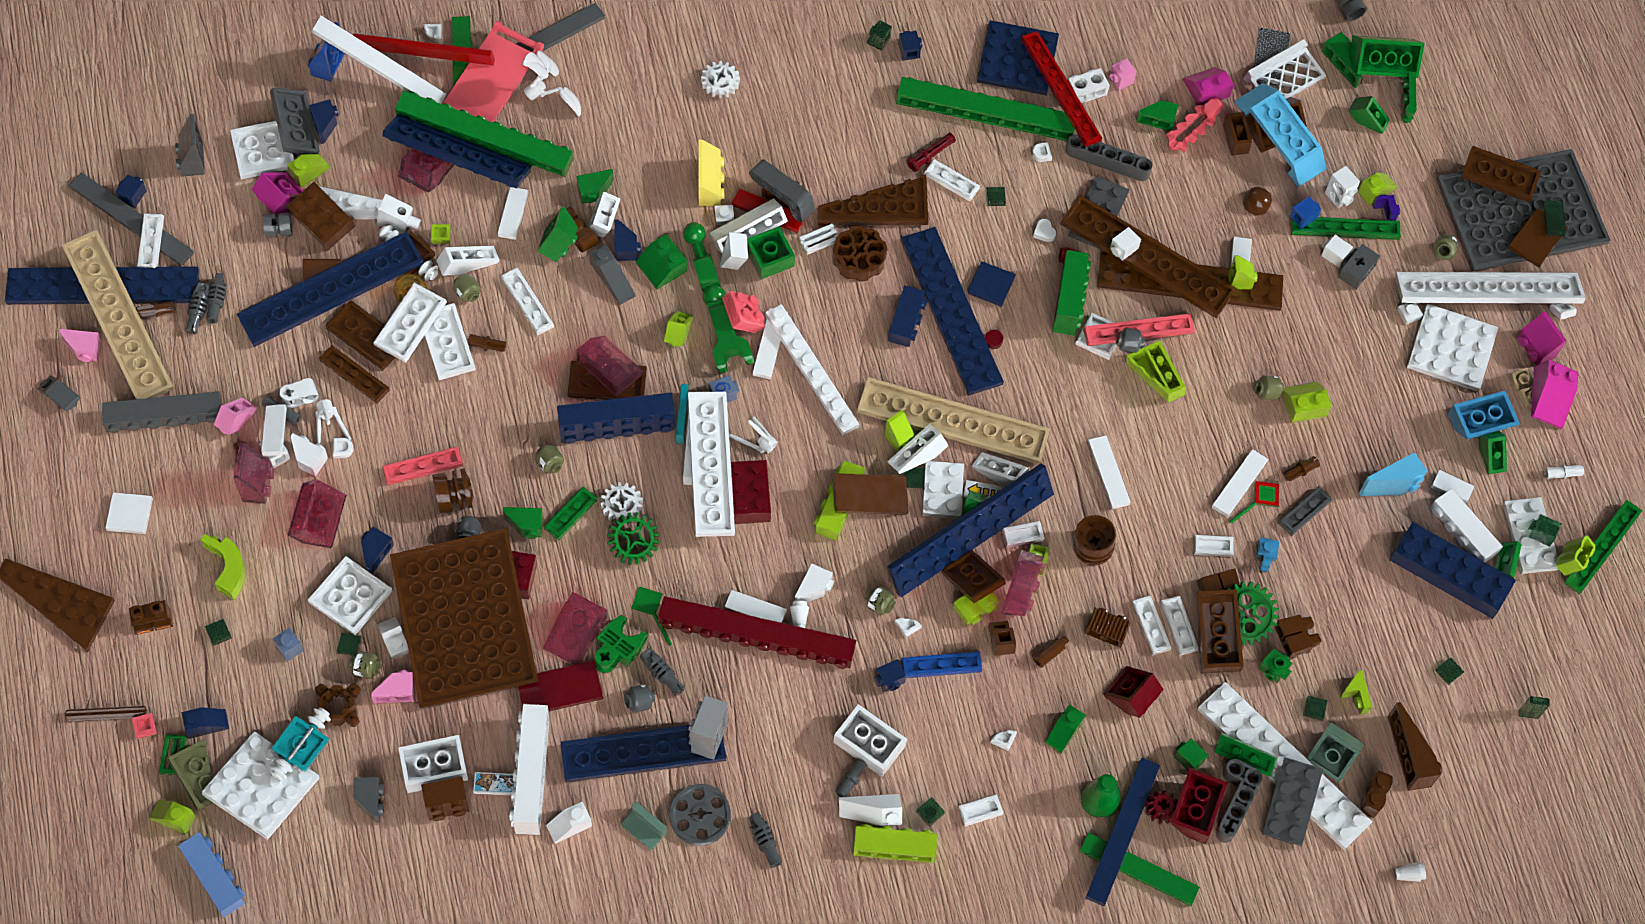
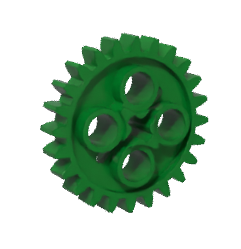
(1256, 598)

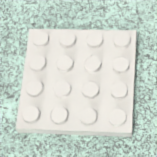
(1452, 347)
(251, 791)

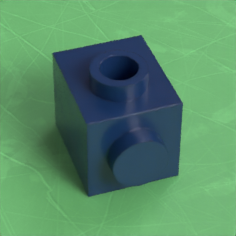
(910, 45)
(131, 190)
(890, 676)

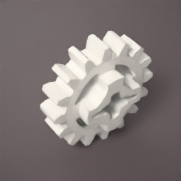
(720, 81)
(611, 504)

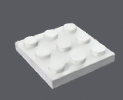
(259, 150)
(350, 595)

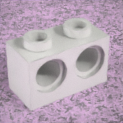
(1089, 89)
(1342, 187)
(603, 214)

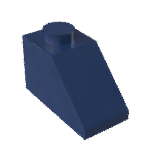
(324, 118)
(625, 243)
(375, 548)
(204, 721)

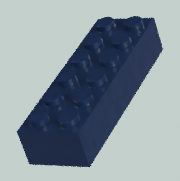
(616, 418)
(1453, 570)

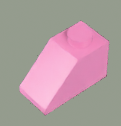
(82, 343)
(234, 415)
(395, 688)

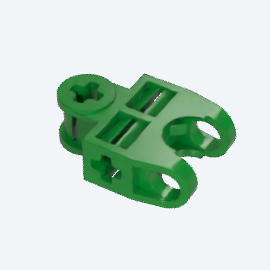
(617, 646)

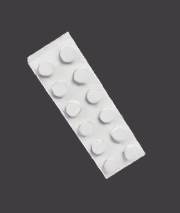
(531, 766)

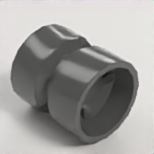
(1352, 8)
(284, 223)

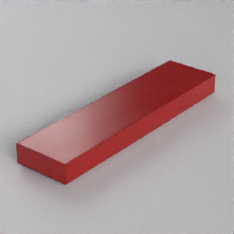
(747, 201)

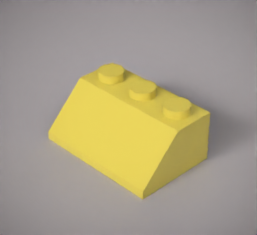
(710, 175)

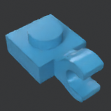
(1268, 552)

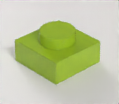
(440, 233)

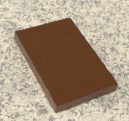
(1532, 240)
(973, 576)

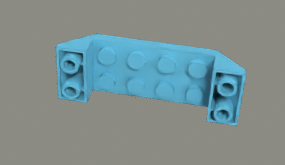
(1285, 132)

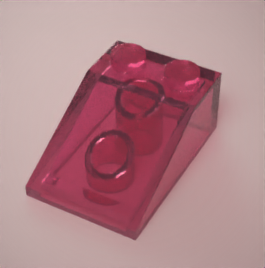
(423, 170)
(252, 475)
(575, 629)

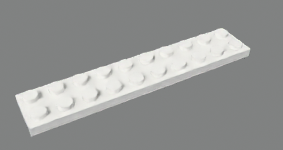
(1489, 287)
(1238, 719)

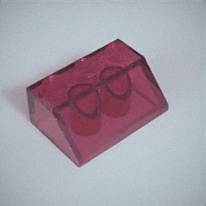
(608, 364)
(317, 514)
(1023, 584)

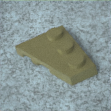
(193, 772)

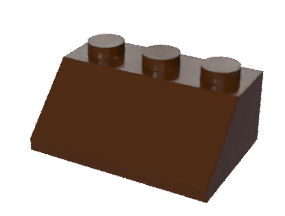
(1260, 137)

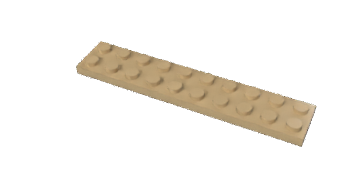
(117, 316)
(955, 420)

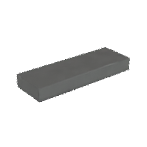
(1305, 511)

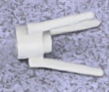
(326, 411)
(766, 441)

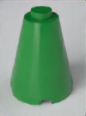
(1101, 796)

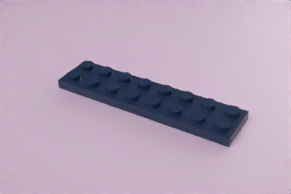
(457, 151)
(631, 753)

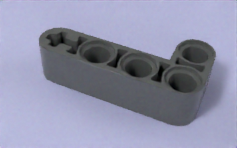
(784, 188)
(1237, 804)

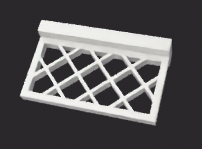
(1280, 60)

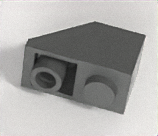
(368, 796)

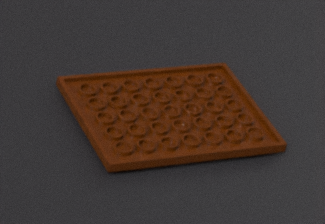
(463, 618)

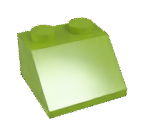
(1306, 401)

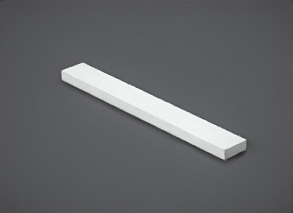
(375, 60)

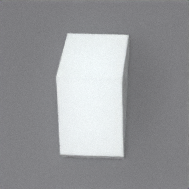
(734, 251)

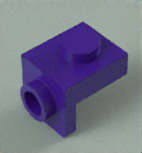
(1389, 204)

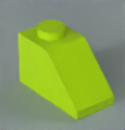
(307, 168)
(1375, 186)
(1242, 273)
(678, 328)
(898, 431)
(173, 815)

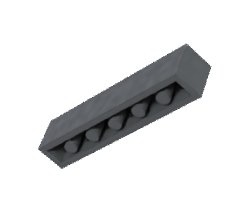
(161, 411)

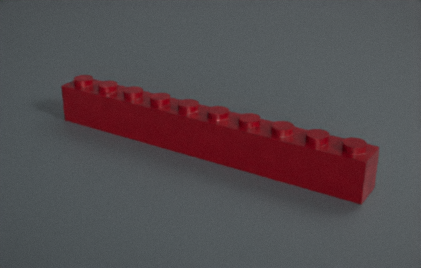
(756, 632)

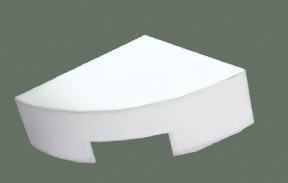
(433, 31)
(907, 626)
(1004, 739)

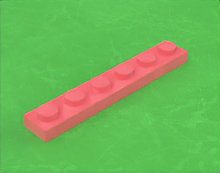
(1150, 329)

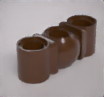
(586, 237)

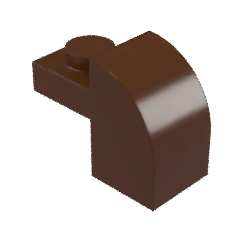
(1002, 638)

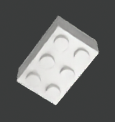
(870, 740)
(432, 762)

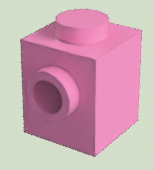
(1122, 74)

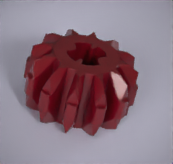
(1155, 809)

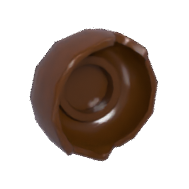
(1257, 200)

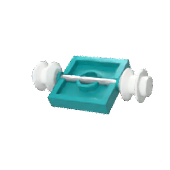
(300, 744)

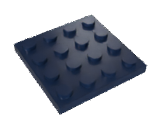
(1007, 61)

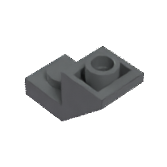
(59, 393)

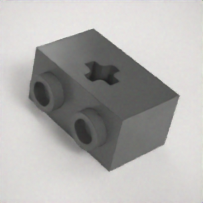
(1359, 266)

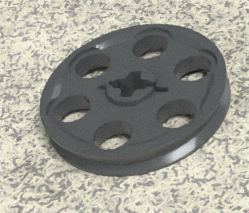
(694, 806)

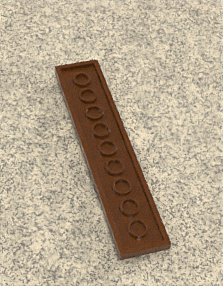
(1151, 258)
(1119, 276)

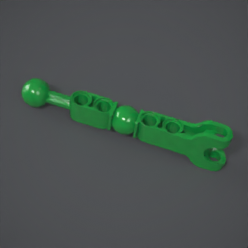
(728, 342)

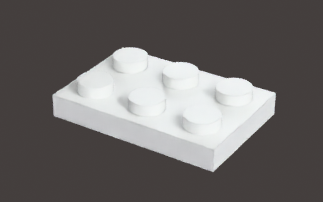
(943, 490)

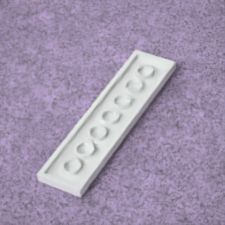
(711, 464)

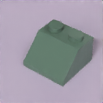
(1335, 752)

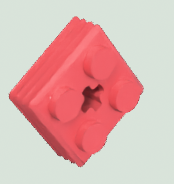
(743, 311)

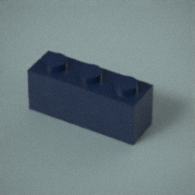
(907, 316)

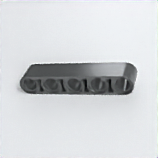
(1116, 161)

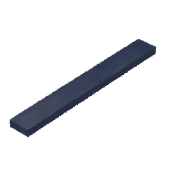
(1122, 832)

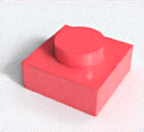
(144, 725)

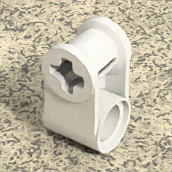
(300, 392)

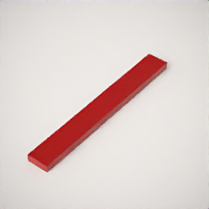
(427, 49)
(1061, 89)

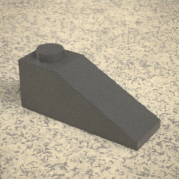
(611, 274)

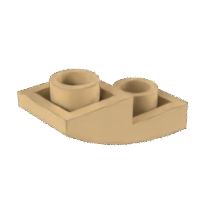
(1523, 385)

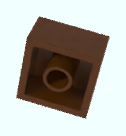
(445, 798)

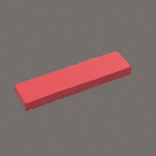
(422, 466)

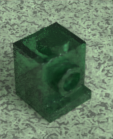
(879, 35)

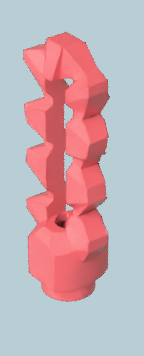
(1209, 113)

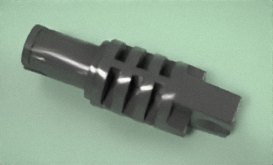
(215, 298)
(197, 307)
(661, 671)
(765, 839)

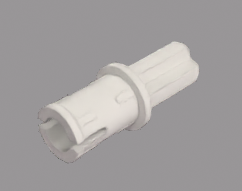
(1563, 471)

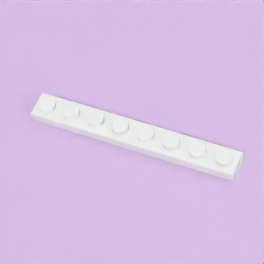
(812, 370)

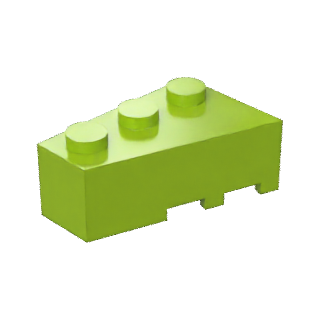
(1157, 370)

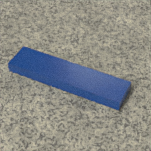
(942, 664)

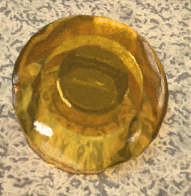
(404, 283)

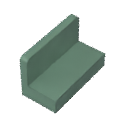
(644, 826)

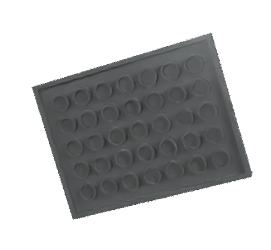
(1491, 219)

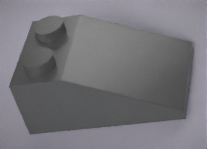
(190, 149)

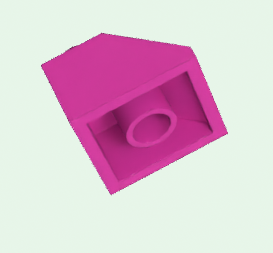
(1209, 85)
(276, 190)
(1541, 339)

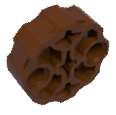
(873, 250)

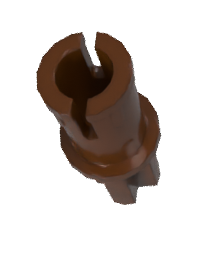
(155, 309)
(486, 343)
(1301, 469)

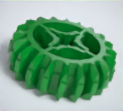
(641, 542)

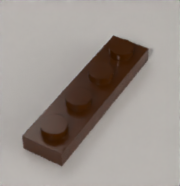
(354, 374)

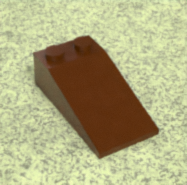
(1219, 631)
(1415, 755)

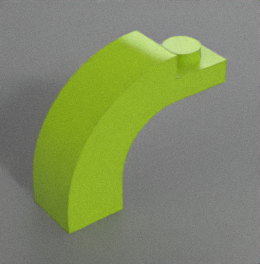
(234, 572)

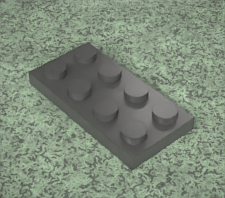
(294, 121)
(1106, 195)
(1292, 802)

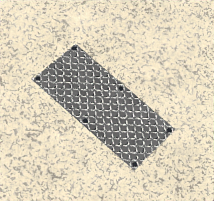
(1269, 44)

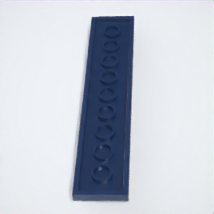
(63, 286)
(330, 289)
(952, 311)
(970, 530)

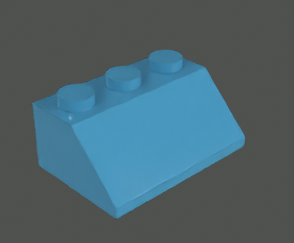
(1483, 415)

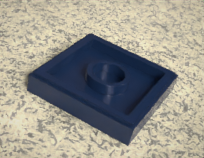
(991, 284)

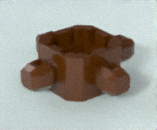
(347, 714)

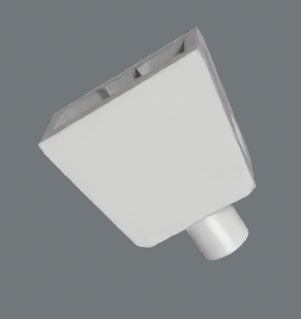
(396, 214)

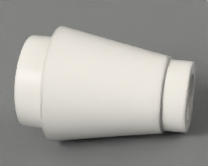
(799, 613)
(1411, 872)

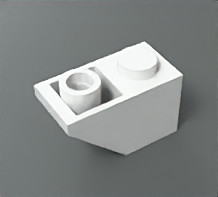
(308, 455)

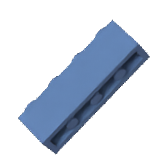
(211, 874)

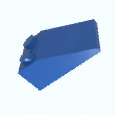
(325, 60)

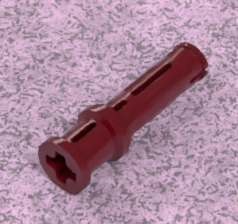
(924, 155)

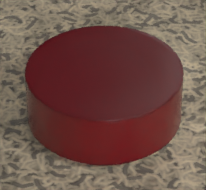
(994, 339)

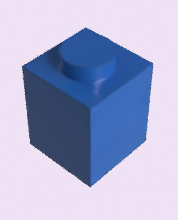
(1305, 212)

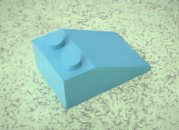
(1396, 478)

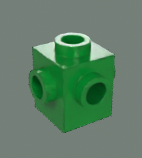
(1276, 666)

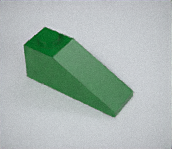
(1337, 51)

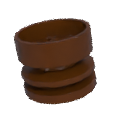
(452, 491)
(1094, 530)

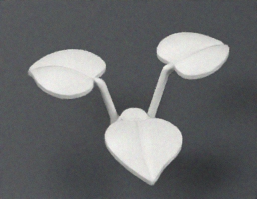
(542, 66)

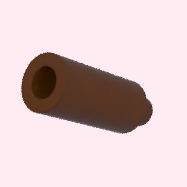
(1050, 651)

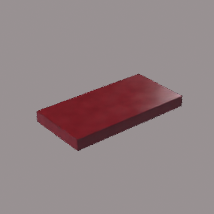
(564, 687)

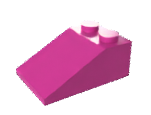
(1553, 392)

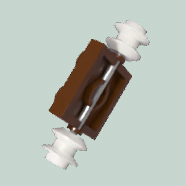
(424, 250)

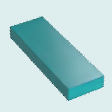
(682, 411)

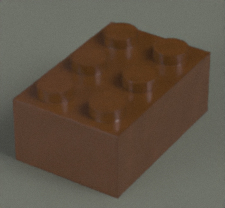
(320, 216)

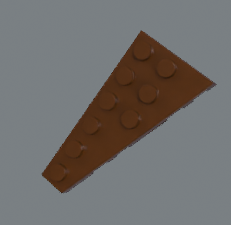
(886, 205)
(65, 604)

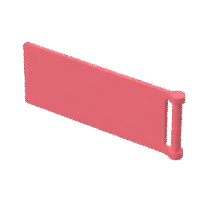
(487, 88)

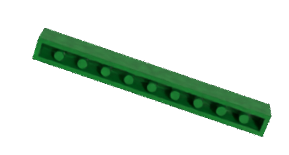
(984, 108)
(486, 133)

